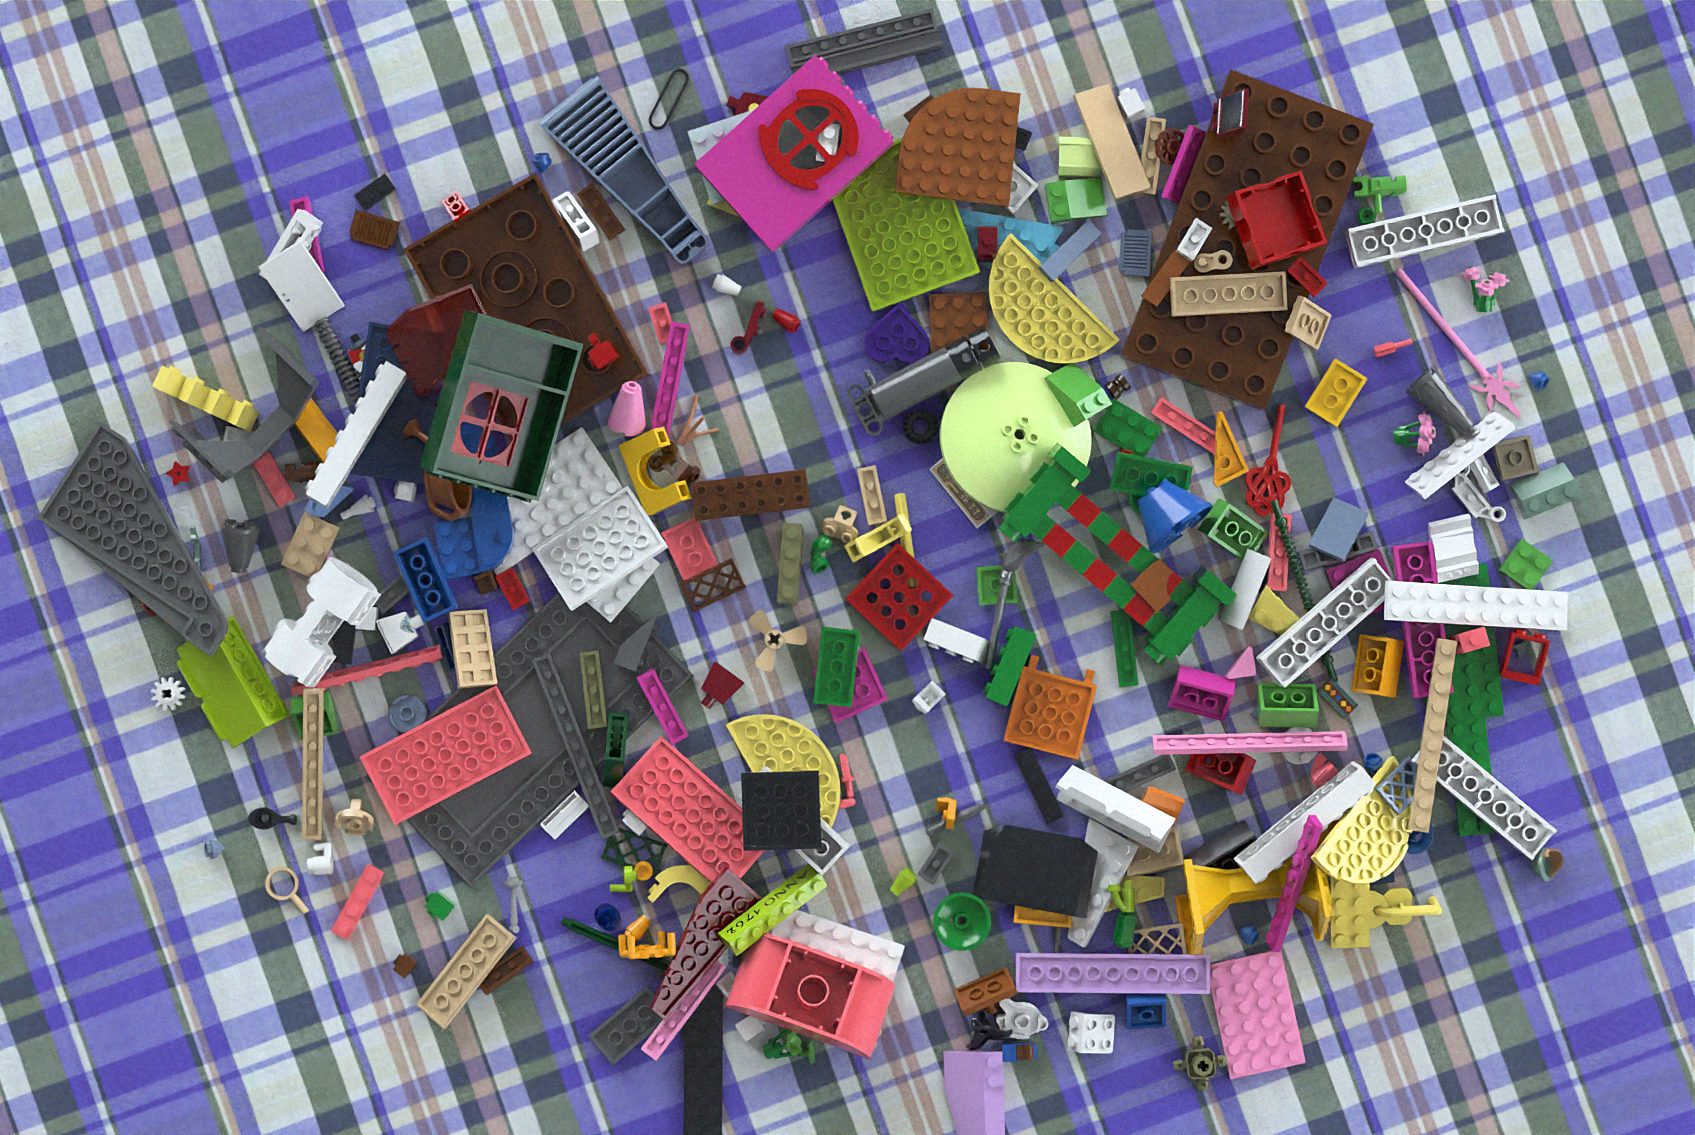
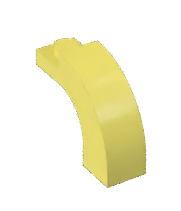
(878, 538)
(675, 874)

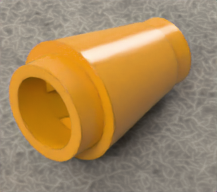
(638, 927)

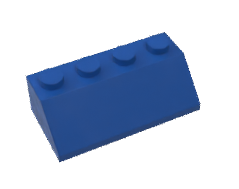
(425, 580)

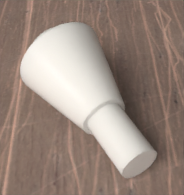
(362, 506)

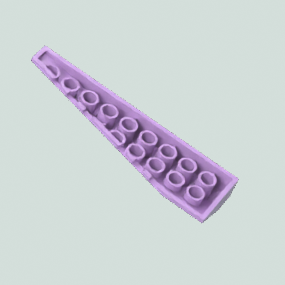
(975, 1091)

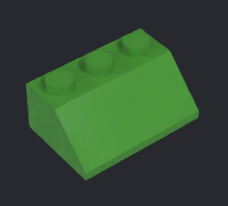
(1287, 706)

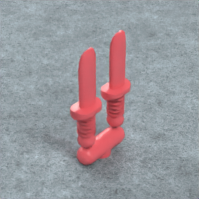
(849, 802)

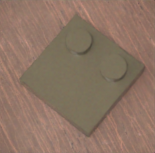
(1515, 458)

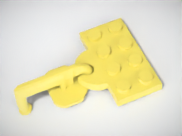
(1359, 910)

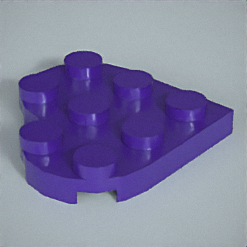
(897, 337)

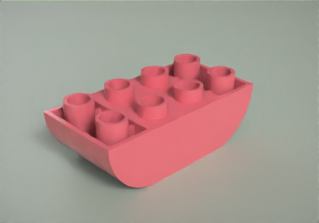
(812, 994)

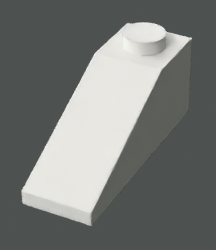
(577, 221)

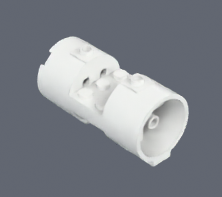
(302, 645)

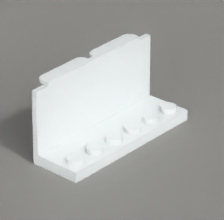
(1114, 808)

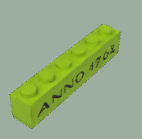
(772, 909)

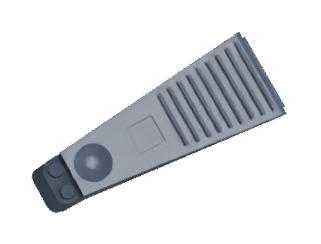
(609, 150)

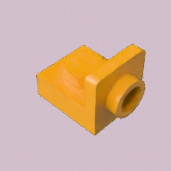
(948, 807)

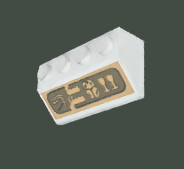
(974, 511)

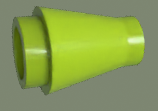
(903, 881)

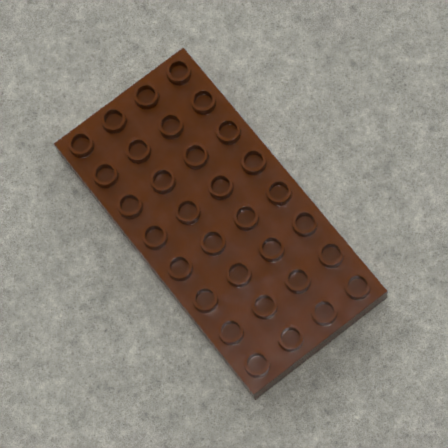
(1283, 135)

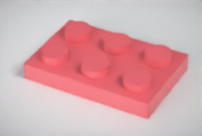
(689, 548)

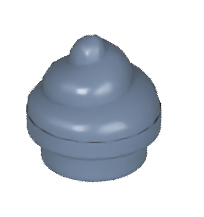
(213, 849)

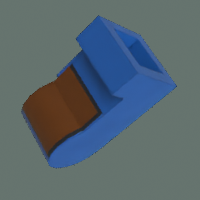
(1018, 1051)

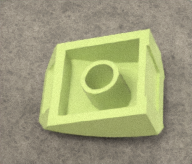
(1077, 158)

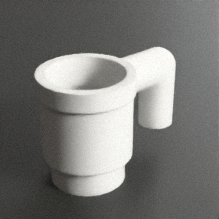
(321, 864)

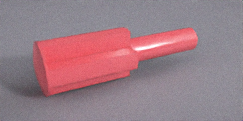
(1390, 347)

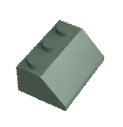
(1545, 490)

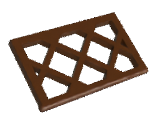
(716, 570)

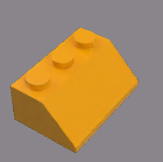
(1377, 666)

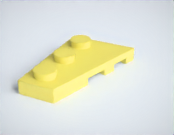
(1272, 612)
(1145, 887)

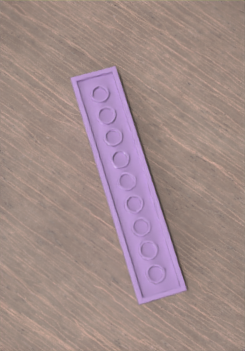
(1113, 973)

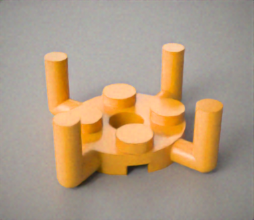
(646, 951)

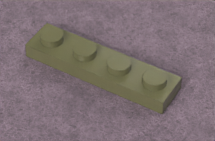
(593, 689)

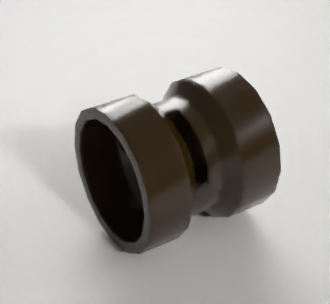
(1118, 386)

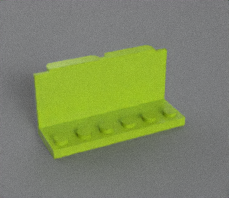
(232, 686)

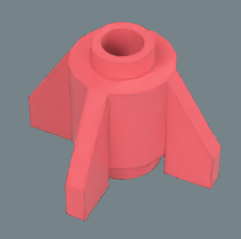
(1322, 772)

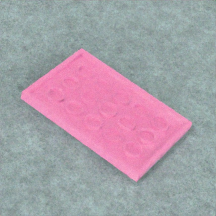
(1255, 1014)

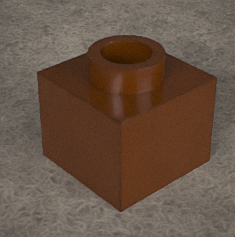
(404, 964)

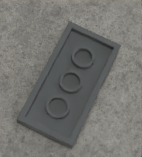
(627, 1026)

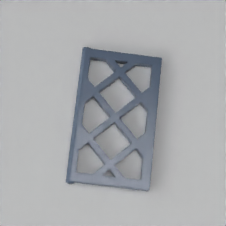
(1389, 799)

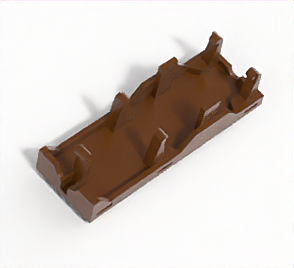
(750, 495)

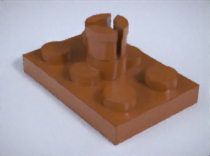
(986, 992)

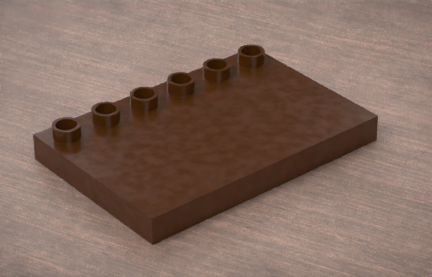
(532, 276)

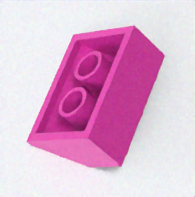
(1202, 693)

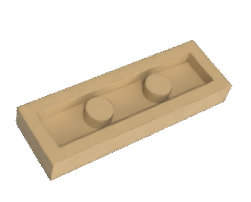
(871, 495)

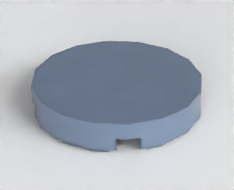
(407, 713)

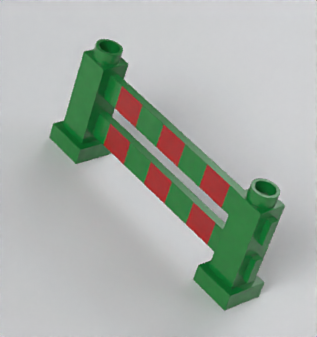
(1053, 485)

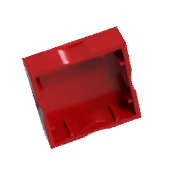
(1276, 220)

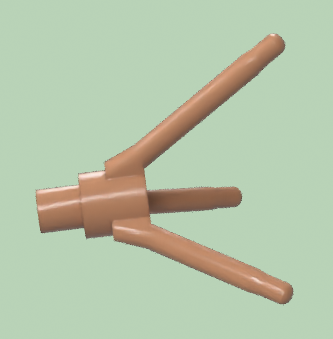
(689, 432)

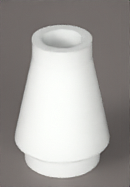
(725, 285)

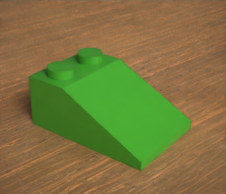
(1075, 200)
(1077, 393)
(1232, 529)

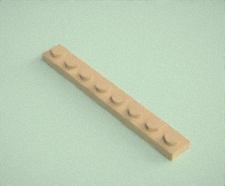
(312, 763)

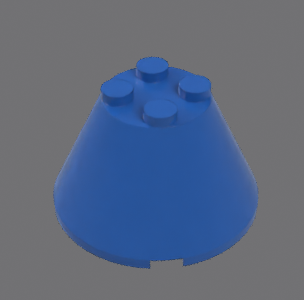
(1168, 513)

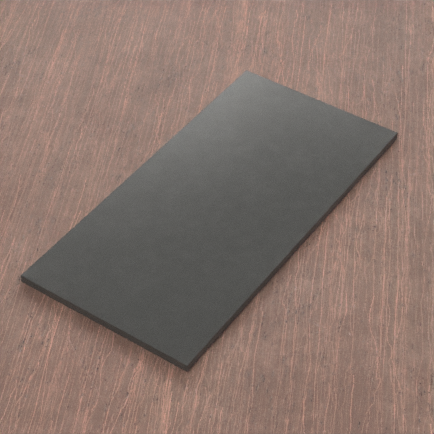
(496, 813)

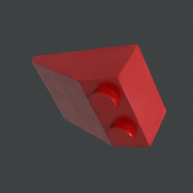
(1225, 770)

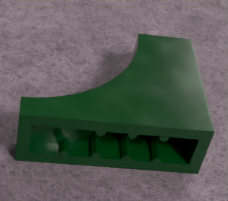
(615, 749)

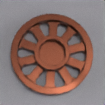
(1171, 145)

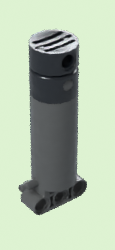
(923, 378)

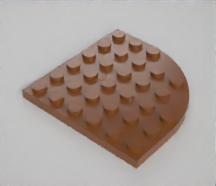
(961, 147)

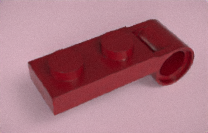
(752, 329)

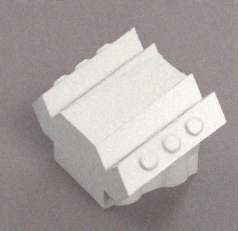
(1453, 548)

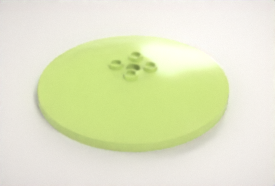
(981, 427)

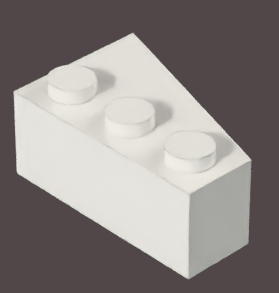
(957, 641)

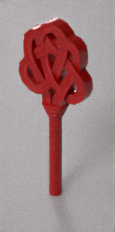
(1275, 476)

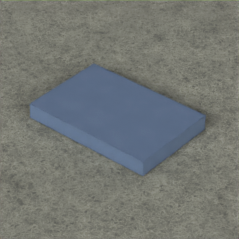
(1338, 529)

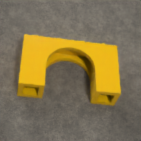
(636, 456)

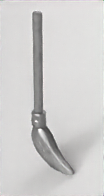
(1012, 561)

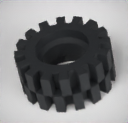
(923, 415)

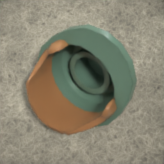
(1547, 863)

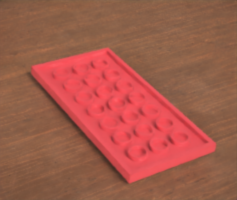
(445, 755)
(686, 811)

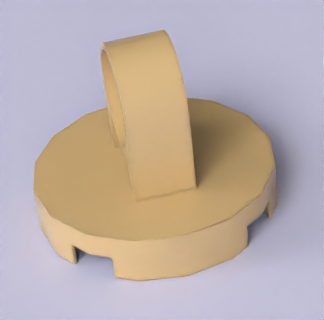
(354, 820)

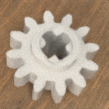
(168, 701)

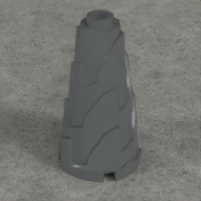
(1440, 400)

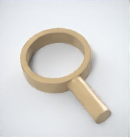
(293, 897)

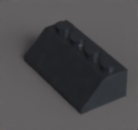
(1223, 848)

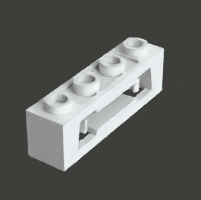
(301, 223)

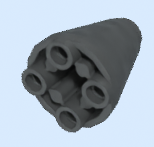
(239, 543)

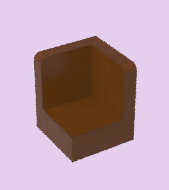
(486, 582)

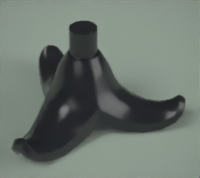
(985, 1031)

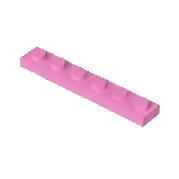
(672, 1025)

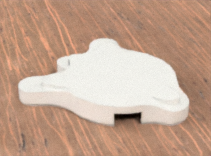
(1021, 1018)

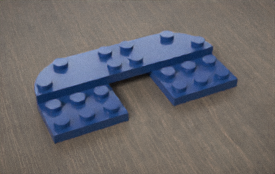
(487, 537)

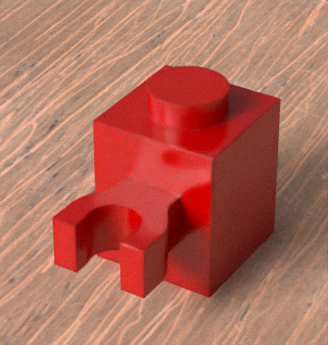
(602, 354)

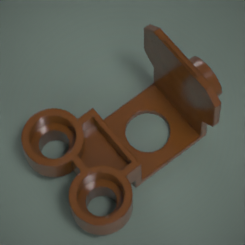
(666, 461)

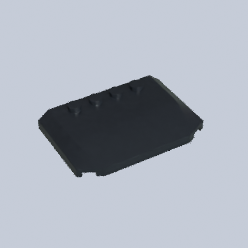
(1036, 870)

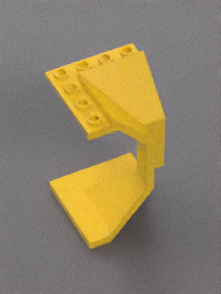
(1215, 889)

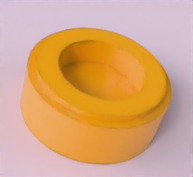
(644, 870)

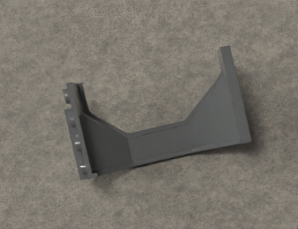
(229, 458)

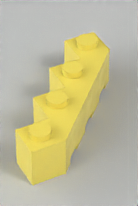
(205, 398)

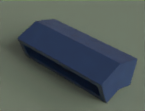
(444, 638)

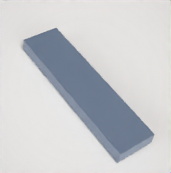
(1069, 251)

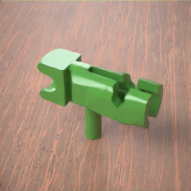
(1378, 188)

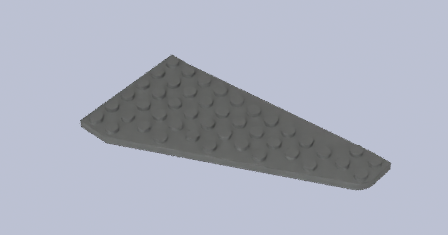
(123, 527)

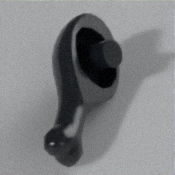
(266, 818)

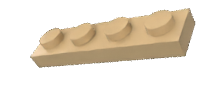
(1149, 159)

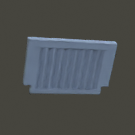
(1135, 252)

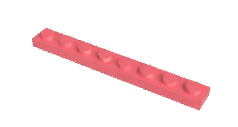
(373, 669)

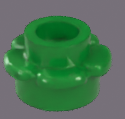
(1369, 211)

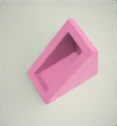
(1243, 666)

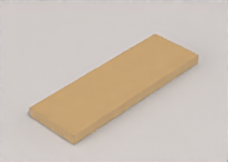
(1111, 141)
(1228, 294)
(466, 971)

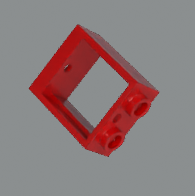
(1519, 675)

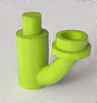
(1126, 902)

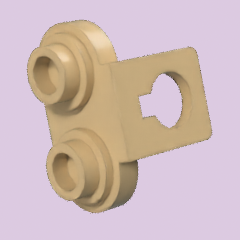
(839, 527)

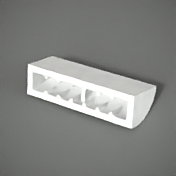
(1246, 587)

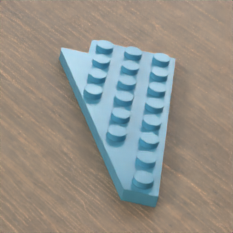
(1035, 236)

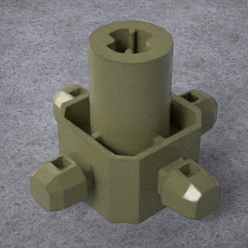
(1193, 1057)

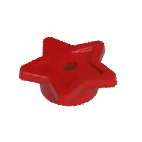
(183, 473)

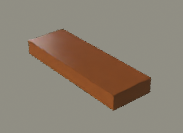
(1161, 283)

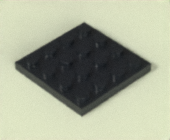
(781, 810)

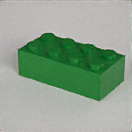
(1010, 665)

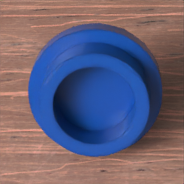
(542, 161)
(1539, 380)
(1372, 762)
(1249, 934)

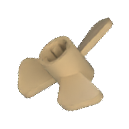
(767, 657)

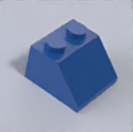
(1145, 1010)

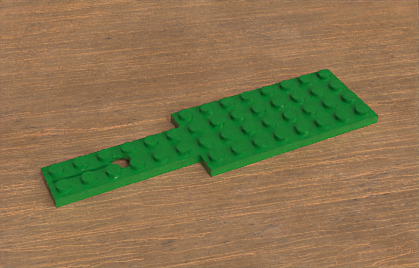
(1474, 698)

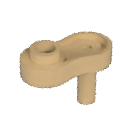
(1208, 262)

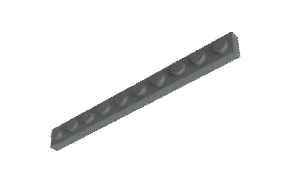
(576, 746)

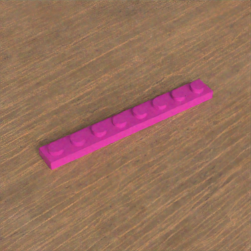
(1294, 883)

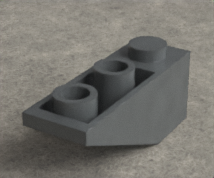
(633, 648)

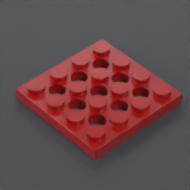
(886, 624)

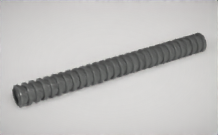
(338, 356)

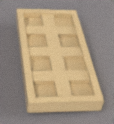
(472, 648)

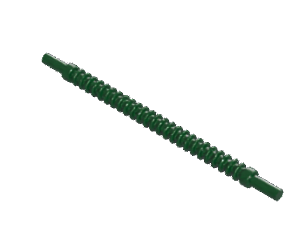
(1281, 523)

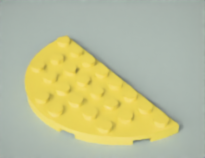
(1042, 314)
(788, 747)
(1368, 837)

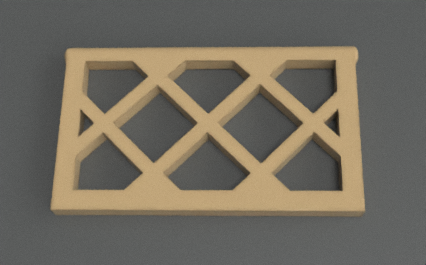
(1164, 929)

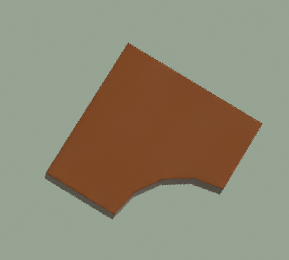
(1152, 584)

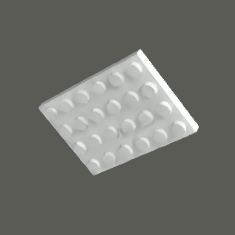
(599, 548)

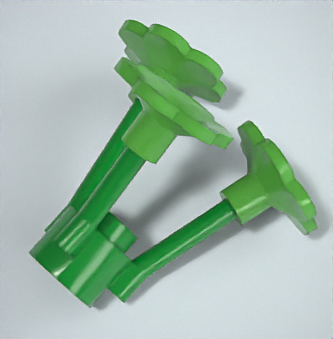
(774, 1049)

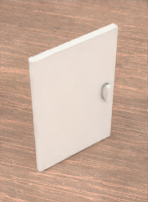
(300, 280)

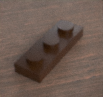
(601, 212)
(506, 970)

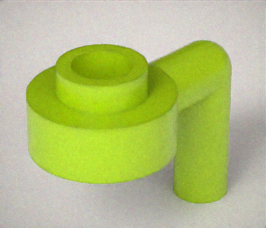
(629, 876)

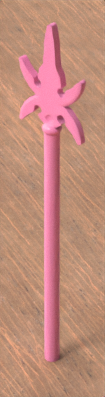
(1494, 386)

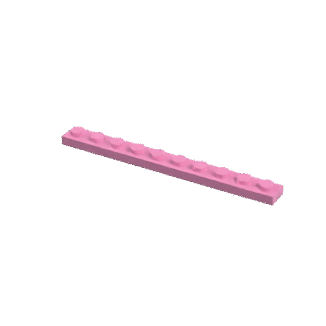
(1249, 743)

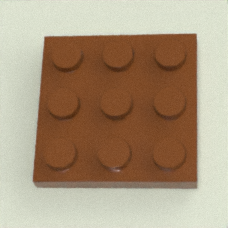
(956, 316)

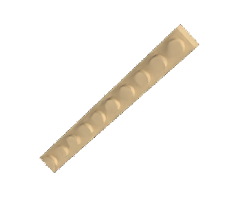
(1432, 735)

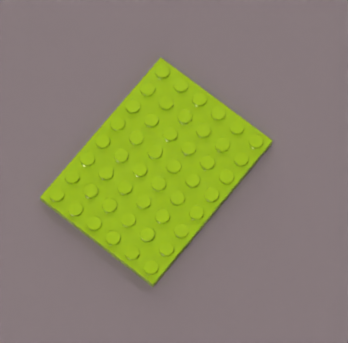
(901, 240)

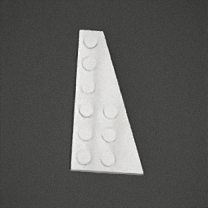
(1112, 862)

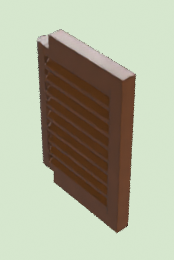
(373, 230)

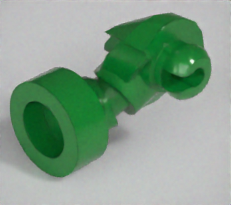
(819, 563)

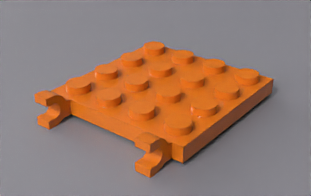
(1050, 711)

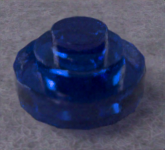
(607, 917)

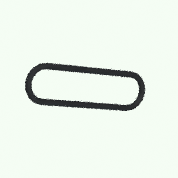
(675, 103)

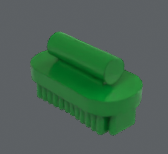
(1124, 930)

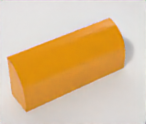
(316, 430)

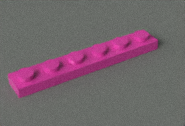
(670, 376)

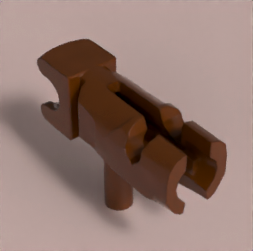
(304, 474)

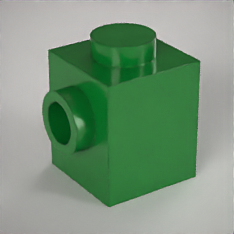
(439, 905)

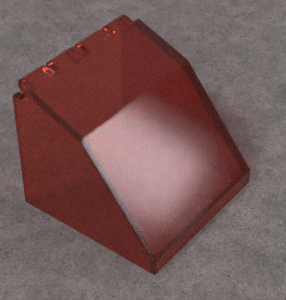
(429, 335)

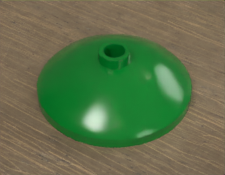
(966, 935)

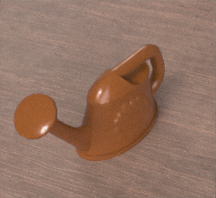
(439, 490)

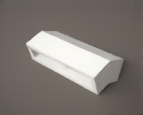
(564, 814)

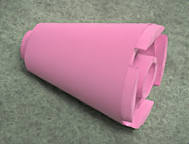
(628, 411)

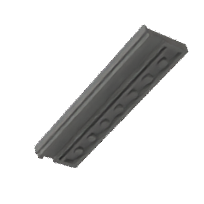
(870, 43)

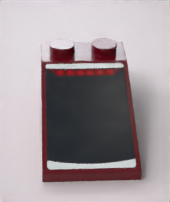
(1230, 115)

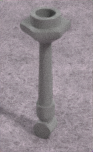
(513, 883)

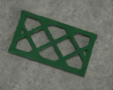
(629, 835)

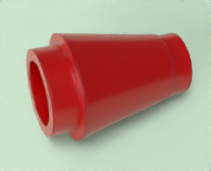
(787, 320)

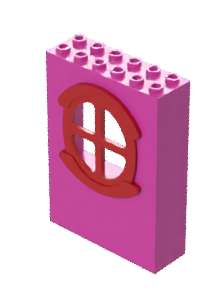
(763, 183)

